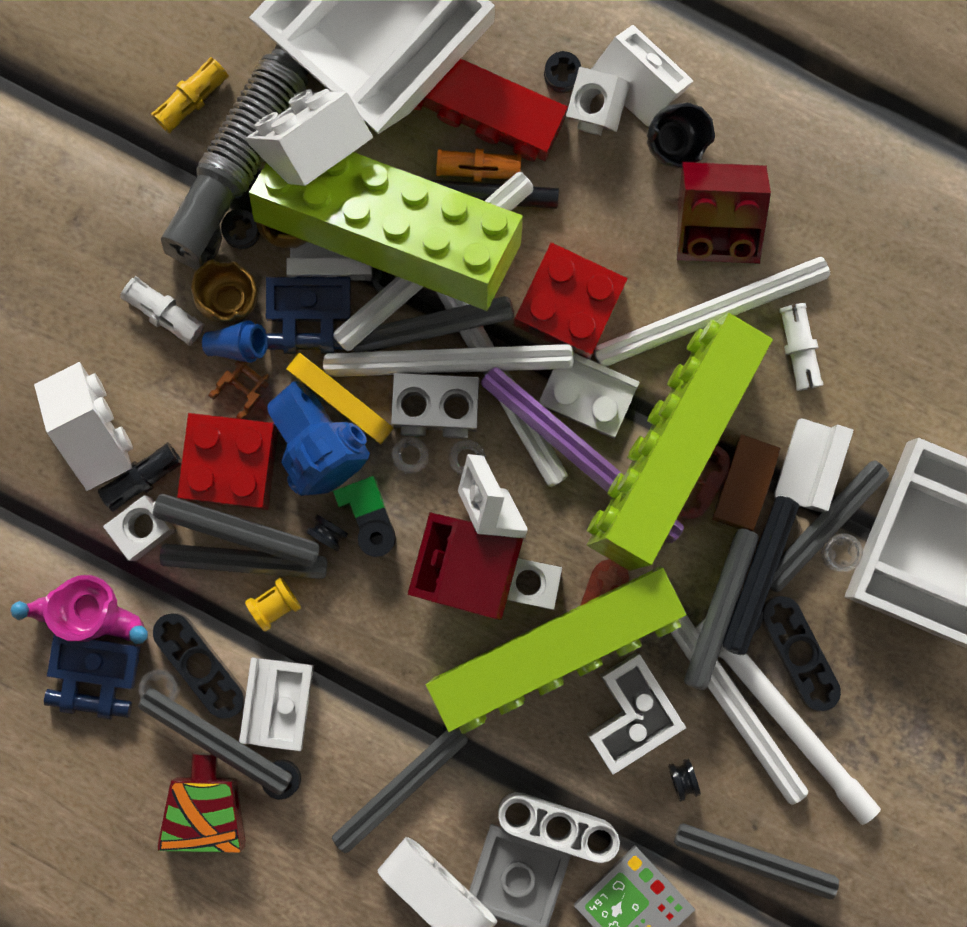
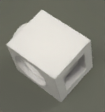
(586, 87)
(123, 533)
(549, 584)

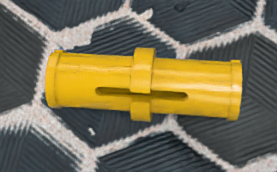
(190, 95)

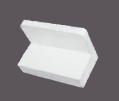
(651, 74)
(316, 261)
(813, 464)
(488, 504)

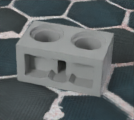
(436, 392)

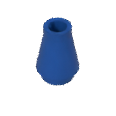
(238, 342)

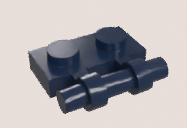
(307, 300)
(96, 663)

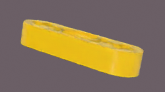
(339, 398)

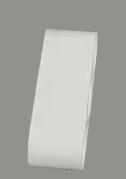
(573, 842)
(432, 889)

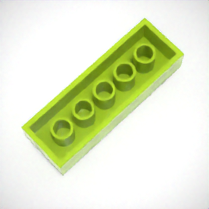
(396, 225)
(678, 442)
(555, 649)

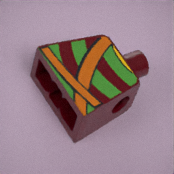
(202, 811)

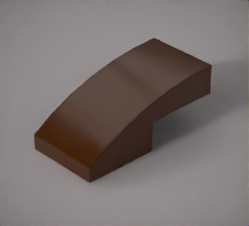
(746, 483)

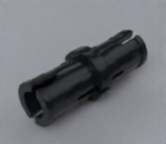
(140, 477)

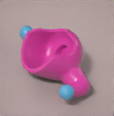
(83, 611)

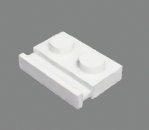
(590, 395)
(276, 704)

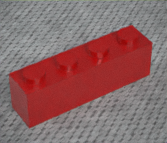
(497, 110)

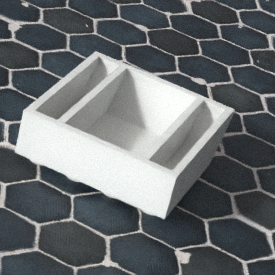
(376, 49)
(919, 545)

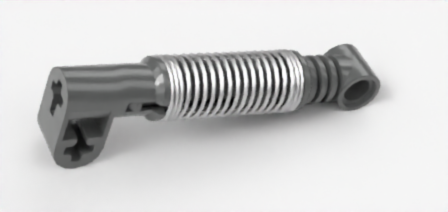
(224, 173)

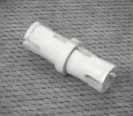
(162, 310)
(801, 346)

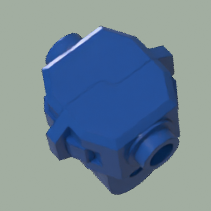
(318, 451)

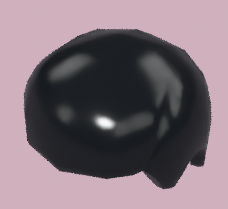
(680, 134)

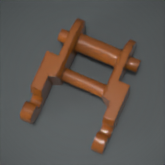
(230, 378)

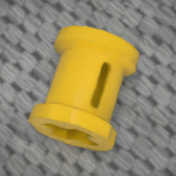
(273, 604)

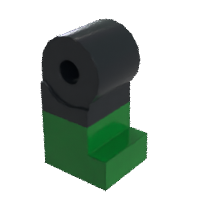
(376, 530)

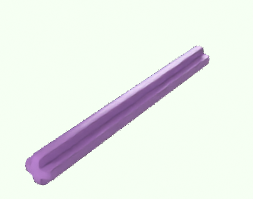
(556, 433)

